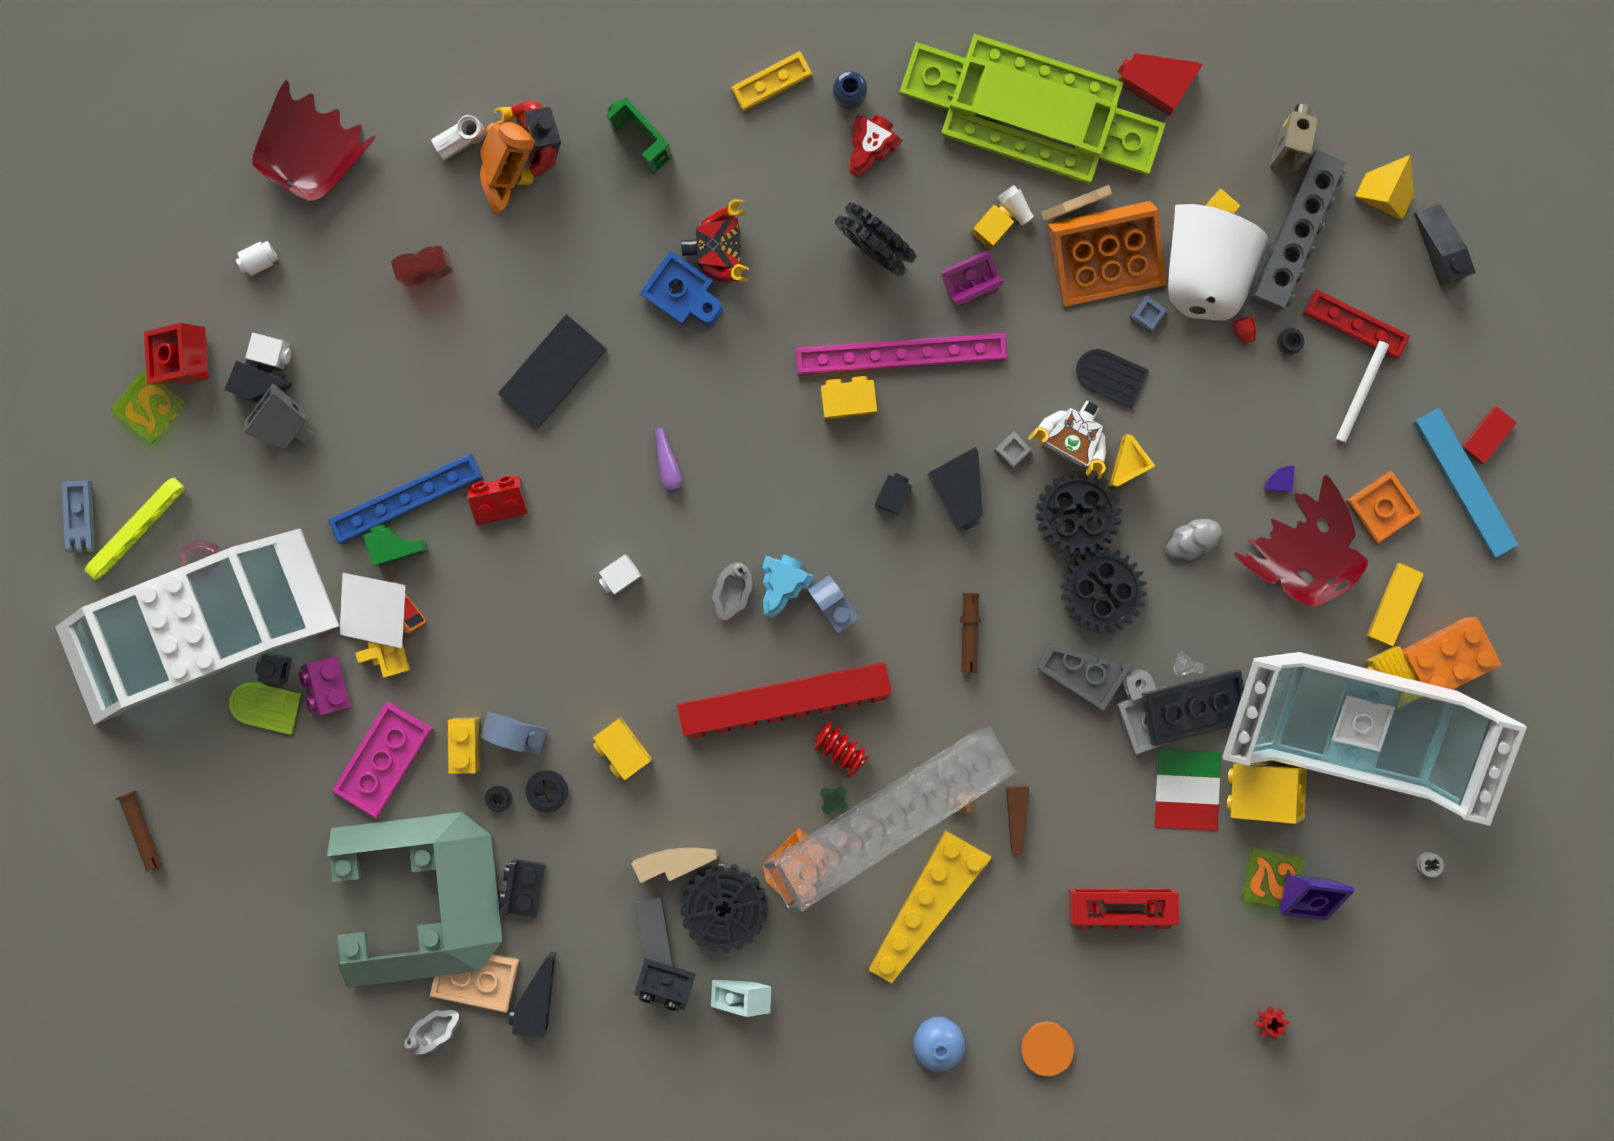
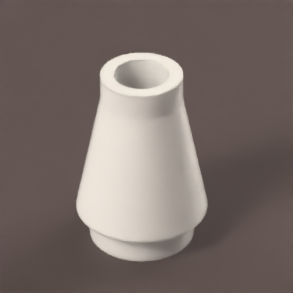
(1016, 204)

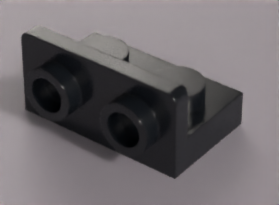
(522, 888)
(664, 985)

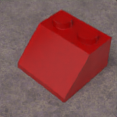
(176, 354)

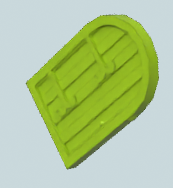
(265, 706)

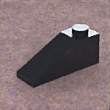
(1444, 246)
(533, 1008)

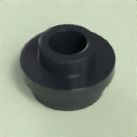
(1298, 339)
(492, 804)

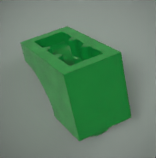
(386, 546)

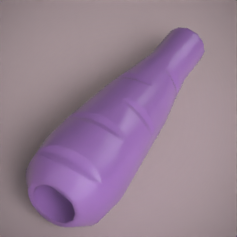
(668, 466)

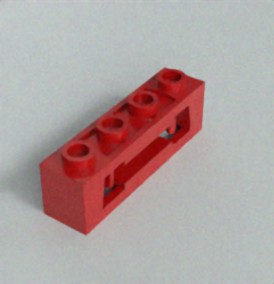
(1167, 908)

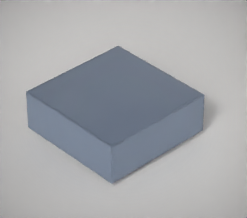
(1148, 314)

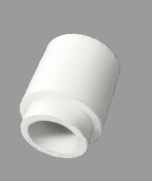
(256, 258)

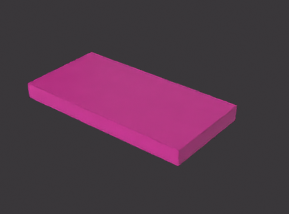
(382, 759)

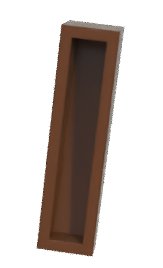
(1017, 811)

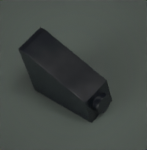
(960, 488)

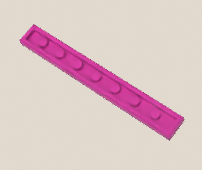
(901, 354)

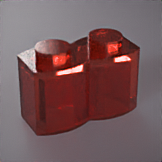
(428, 263)

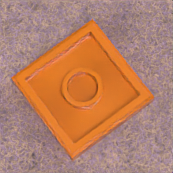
(1383, 507)

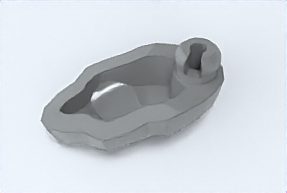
(1194, 539)
(732, 590)
(432, 1032)

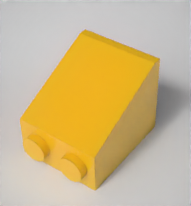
(1267, 792)

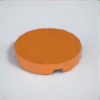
(1047, 1048)

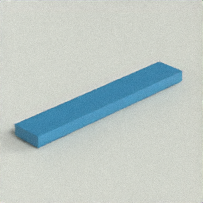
(1466, 483)

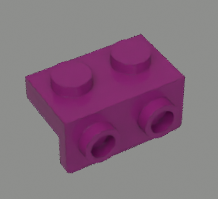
(971, 278)
(324, 686)

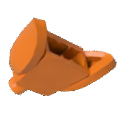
(502, 161)

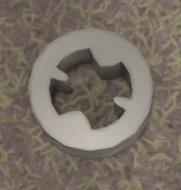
(1439, 865)

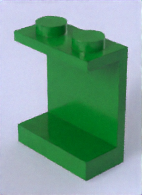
(658, 153)

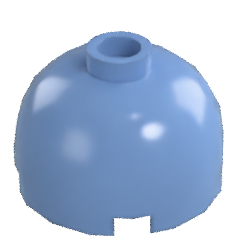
(939, 1044)

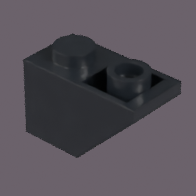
(252, 383)

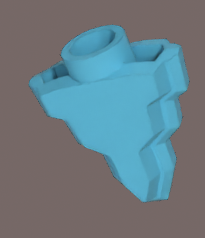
(783, 582)

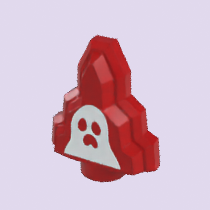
(871, 143)

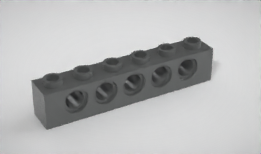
(1331, 172)

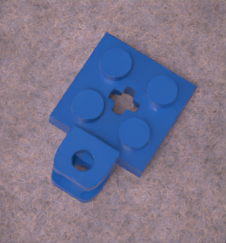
(691, 301)

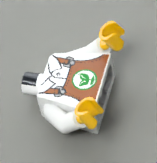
(1075, 437)

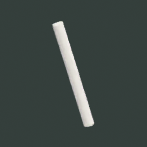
(1362, 391)

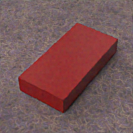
(1489, 435)

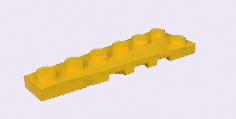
(937, 890)

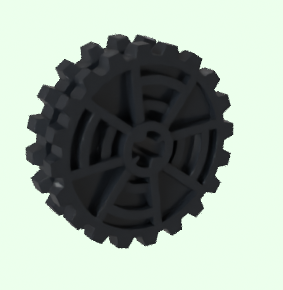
(875, 239)
(734, 925)

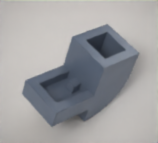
(833, 603)
(513, 734)

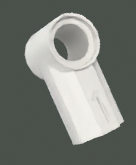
(456, 139)

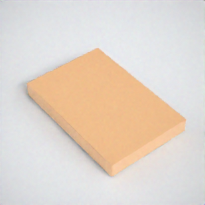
(486, 988)

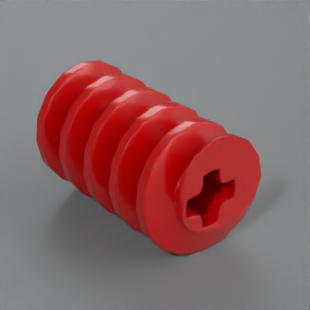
(840, 749)

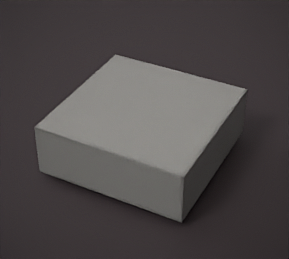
(1013, 449)

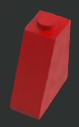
(1158, 79)

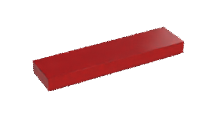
(1355, 323)

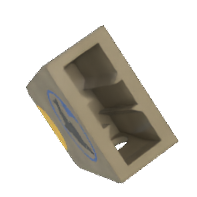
(1295, 140)

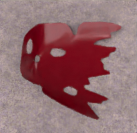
(1308, 548)

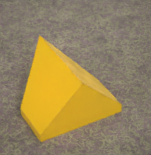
(1389, 188)
(1129, 462)

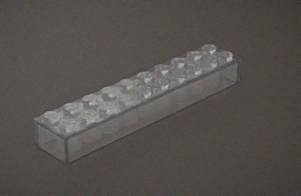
(889, 819)

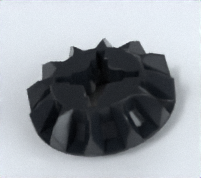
(542, 802)

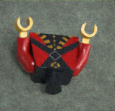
(543, 129)
(719, 244)

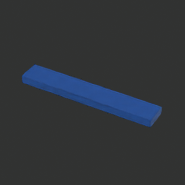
(405, 498)

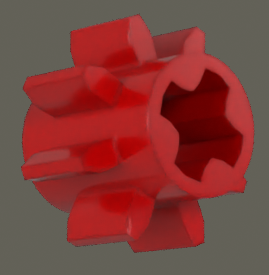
(1266, 1018)

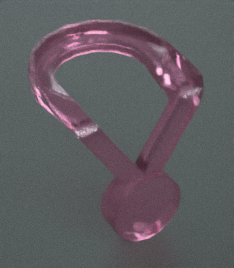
(208, 545)

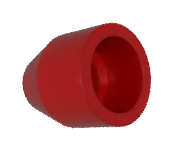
(1245, 329)

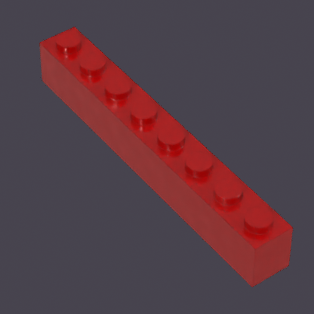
(783, 699)

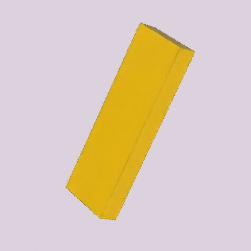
(771, 81)
(1395, 604)

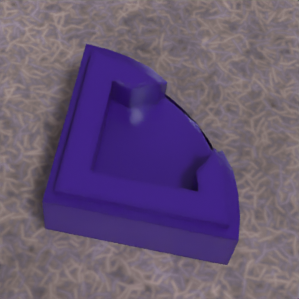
(1281, 480)

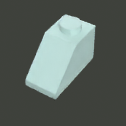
(741, 997)

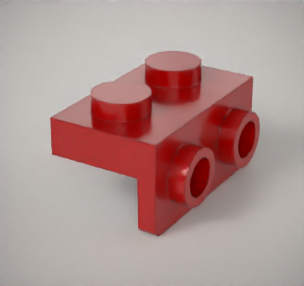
(497, 499)

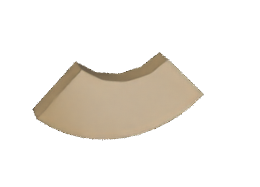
(1076, 203)

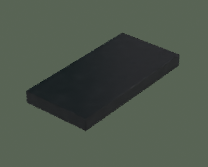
(552, 371)
(1193, 707)

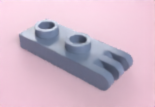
(78, 516)

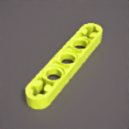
(134, 528)

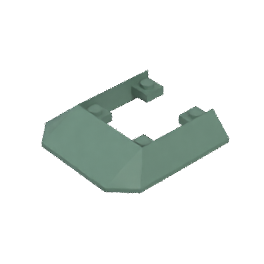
(466, 891)

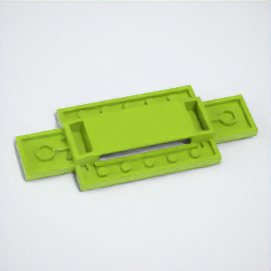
(1037, 97)

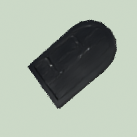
(1111, 376)

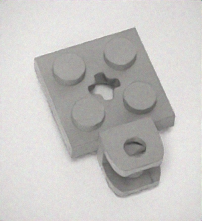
(1133, 710)

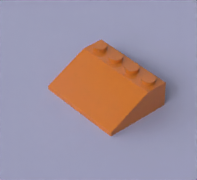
(1107, 253)

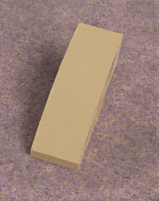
(672, 862)

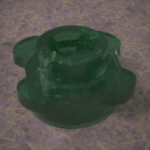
(828, 794)

